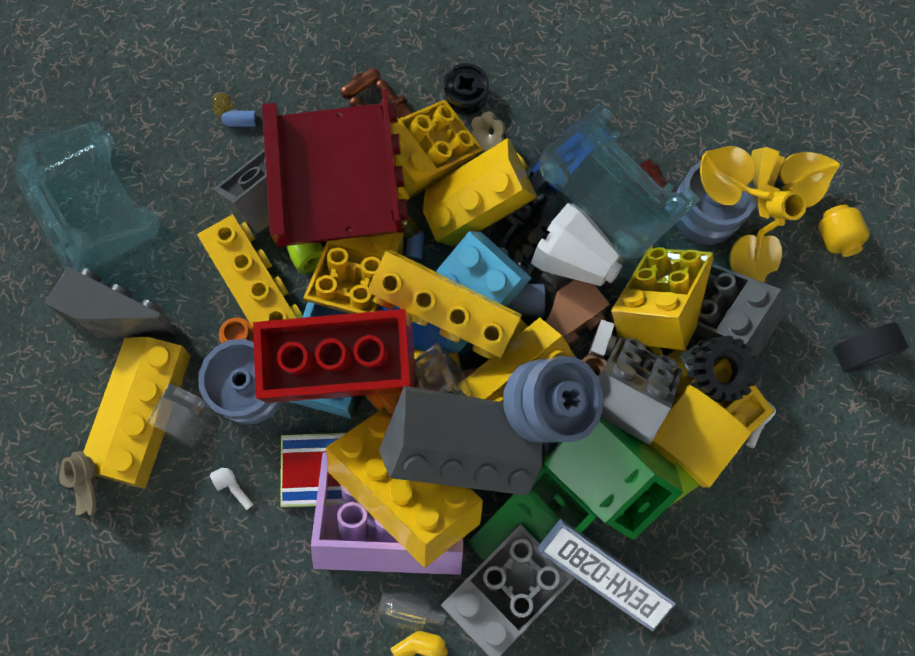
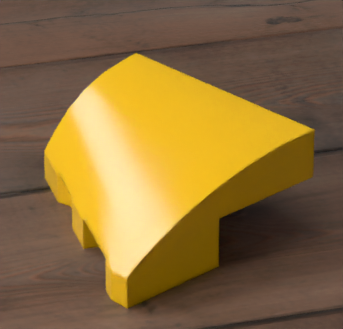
(767, 167)

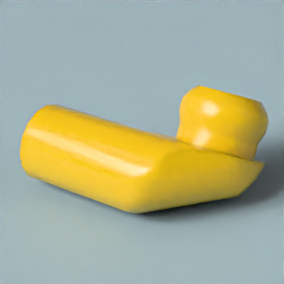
(421, 643)

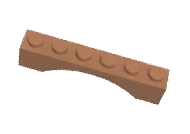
(574, 309)

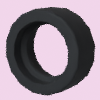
(870, 347)

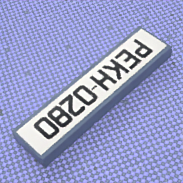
(606, 575)

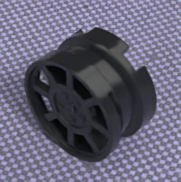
(466, 88)

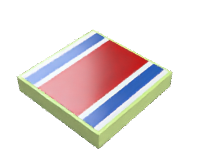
(301, 470)

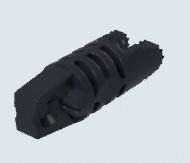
(520, 216)
(533, 234)

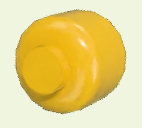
(843, 230)

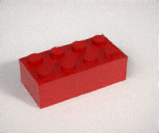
(334, 356)

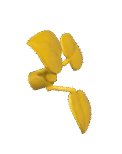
(806, 180)

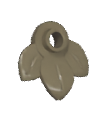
(77, 473)

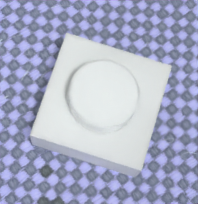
(603, 341)

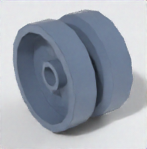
(709, 220)
(222, 387)
(553, 400)

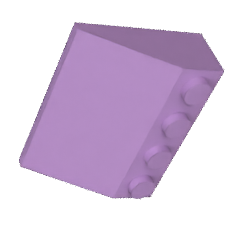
(353, 540)

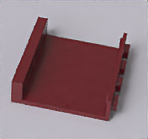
(333, 173)

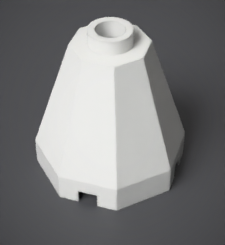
(577, 249)

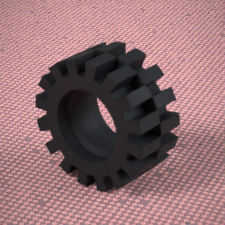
(740, 363)

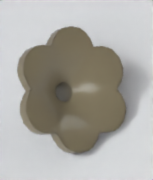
(488, 130)

